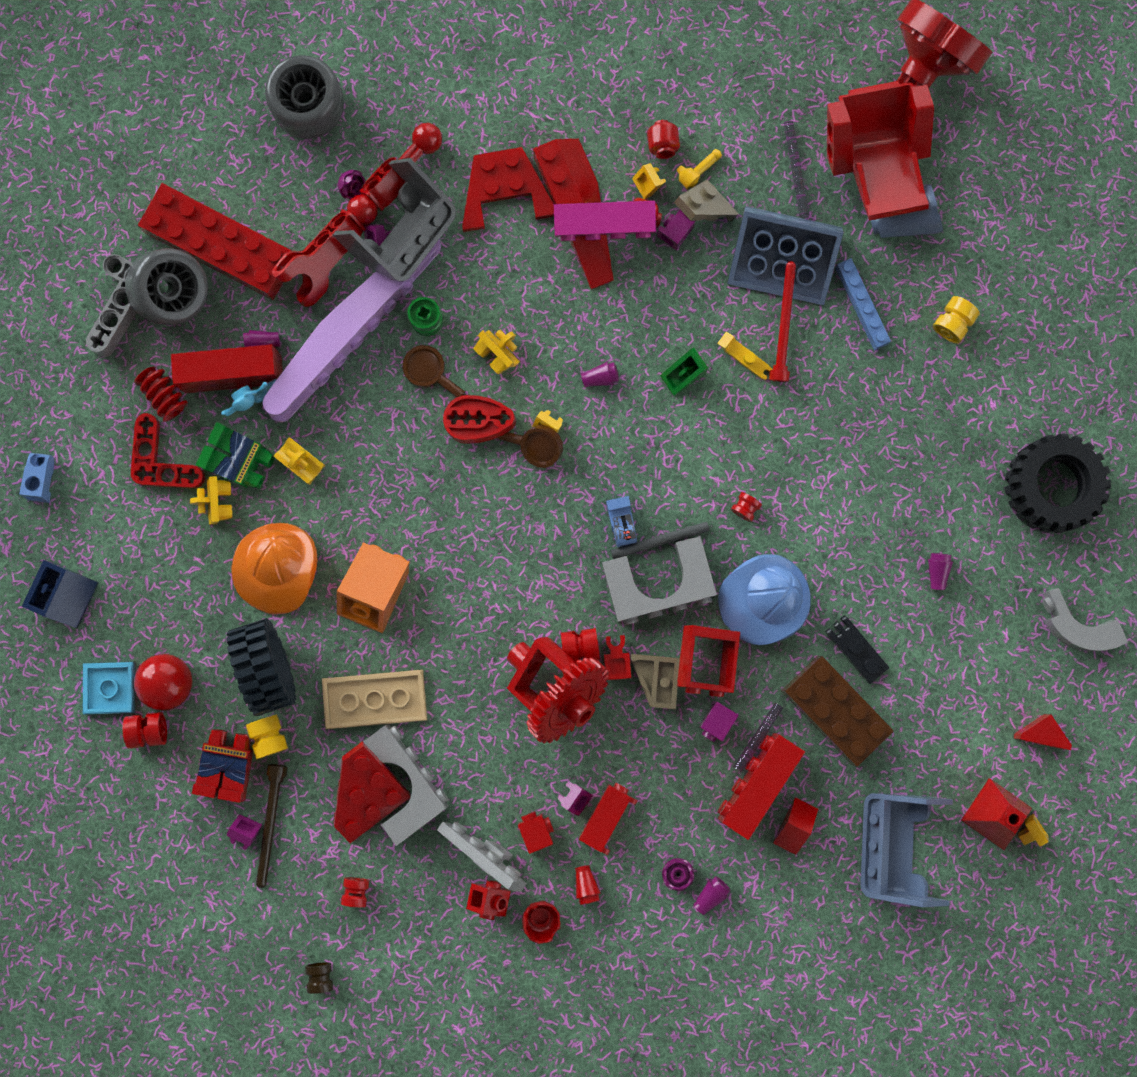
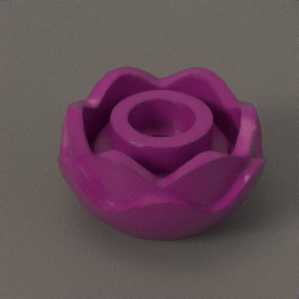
(350, 183)
(686, 874)

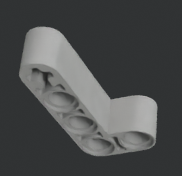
(112, 310)

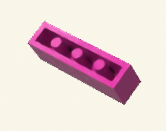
(604, 219)

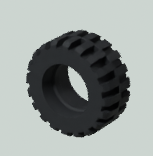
(1086, 468)

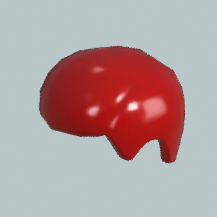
(541, 922)

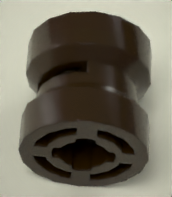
(319, 977)

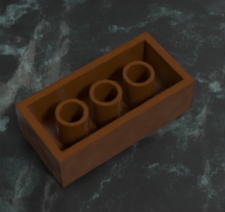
(837, 711)

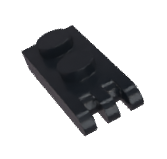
(857, 650)

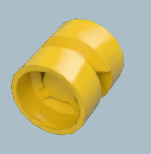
(957, 317)
(266, 736)

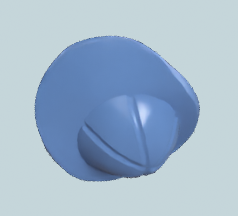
(765, 599)

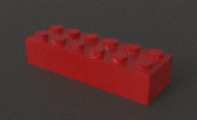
(213, 240)

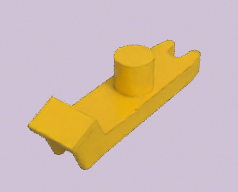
(744, 356)

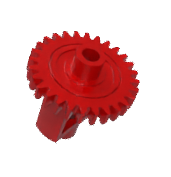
(568, 701)

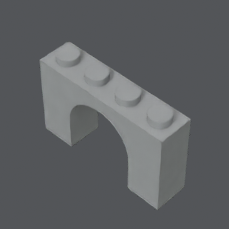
(695, 585)
(425, 799)

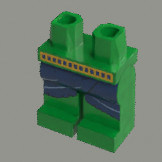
(243, 461)

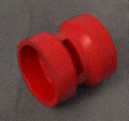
(355, 892)

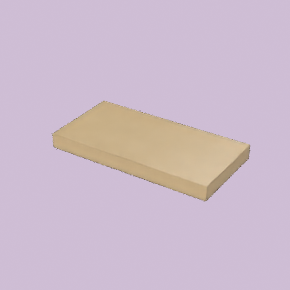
(374, 699)

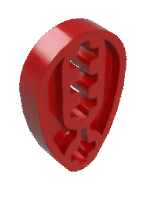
(475, 406)

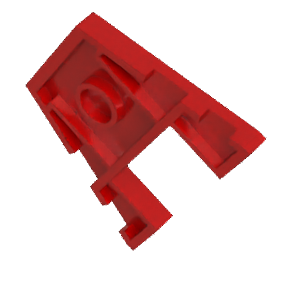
(503, 177)

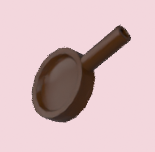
(425, 368)
(539, 445)

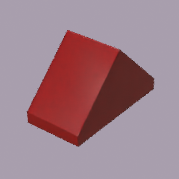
(1044, 732)
(796, 826)

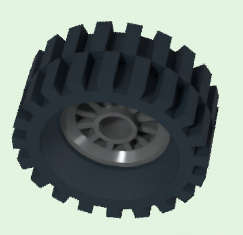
(261, 667)

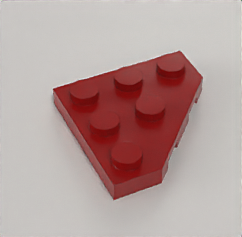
(365, 793)

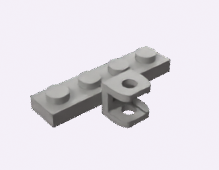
(486, 855)

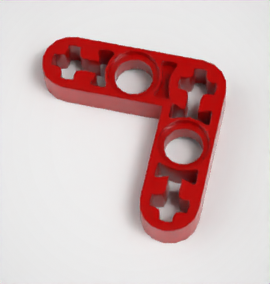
(150, 462)

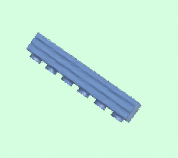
(862, 304)

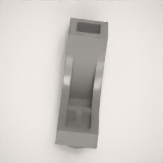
(1076, 635)

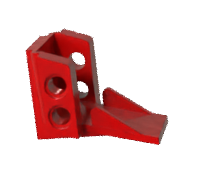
(880, 138)

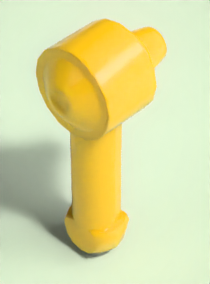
(689, 177)

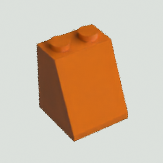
(372, 587)

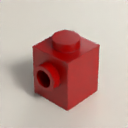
(536, 831)

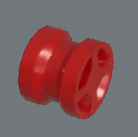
(746, 507)

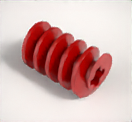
(160, 394)

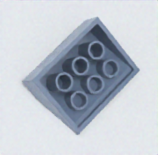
(774, 239)

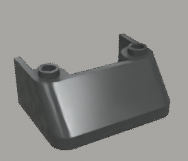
(415, 234)

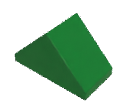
(684, 371)

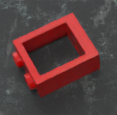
(728, 661)

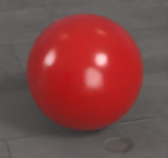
(163, 682)

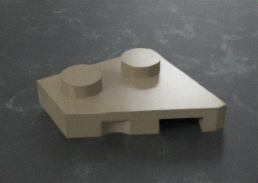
(705, 203)
(658, 679)

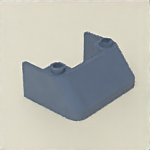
(889, 848)

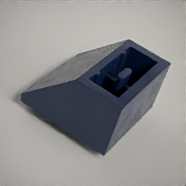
(60, 594)

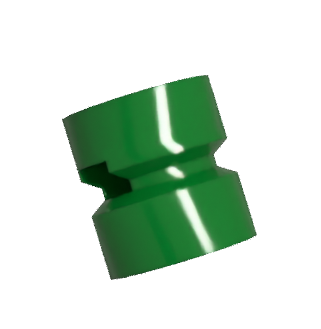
(425, 316)

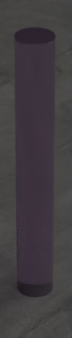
(758, 737)

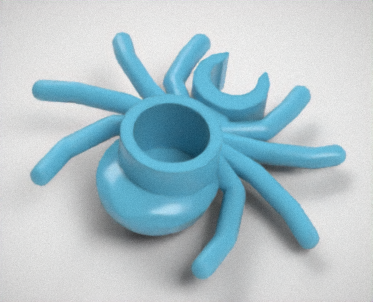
(245, 397)

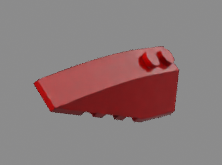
(572, 181)

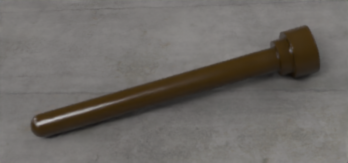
(276, 776)

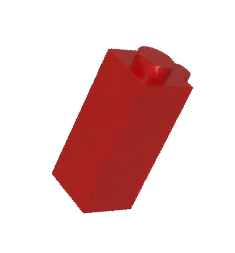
(606, 816)

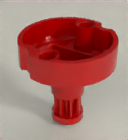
(937, 46)

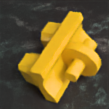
(489, 342)
(299, 461)
(214, 489)

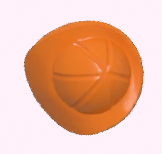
(275, 567)

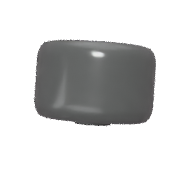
(297, 81)
(185, 282)

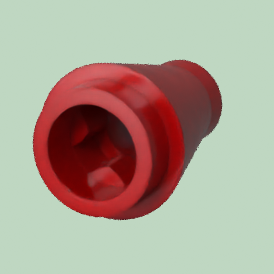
(586, 886)

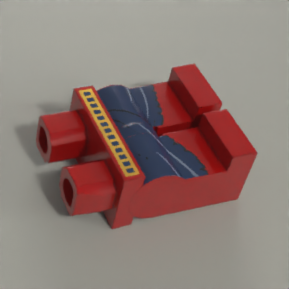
(224, 768)

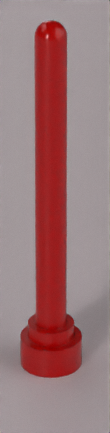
(780, 370)

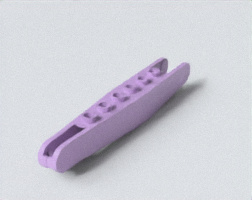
(335, 340)

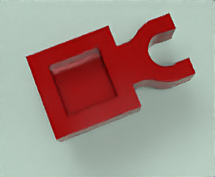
(617, 662)

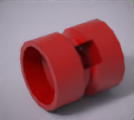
(581, 645)
(140, 730)

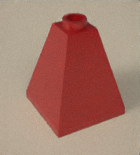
(996, 814)

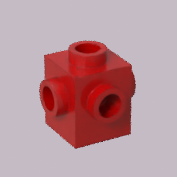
(488, 899)

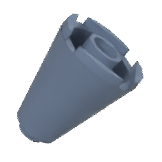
(912, 223)

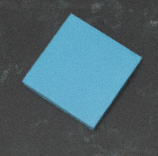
(108, 688)

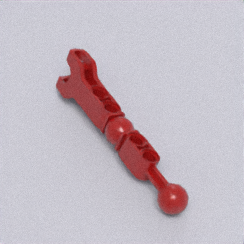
(376, 194)

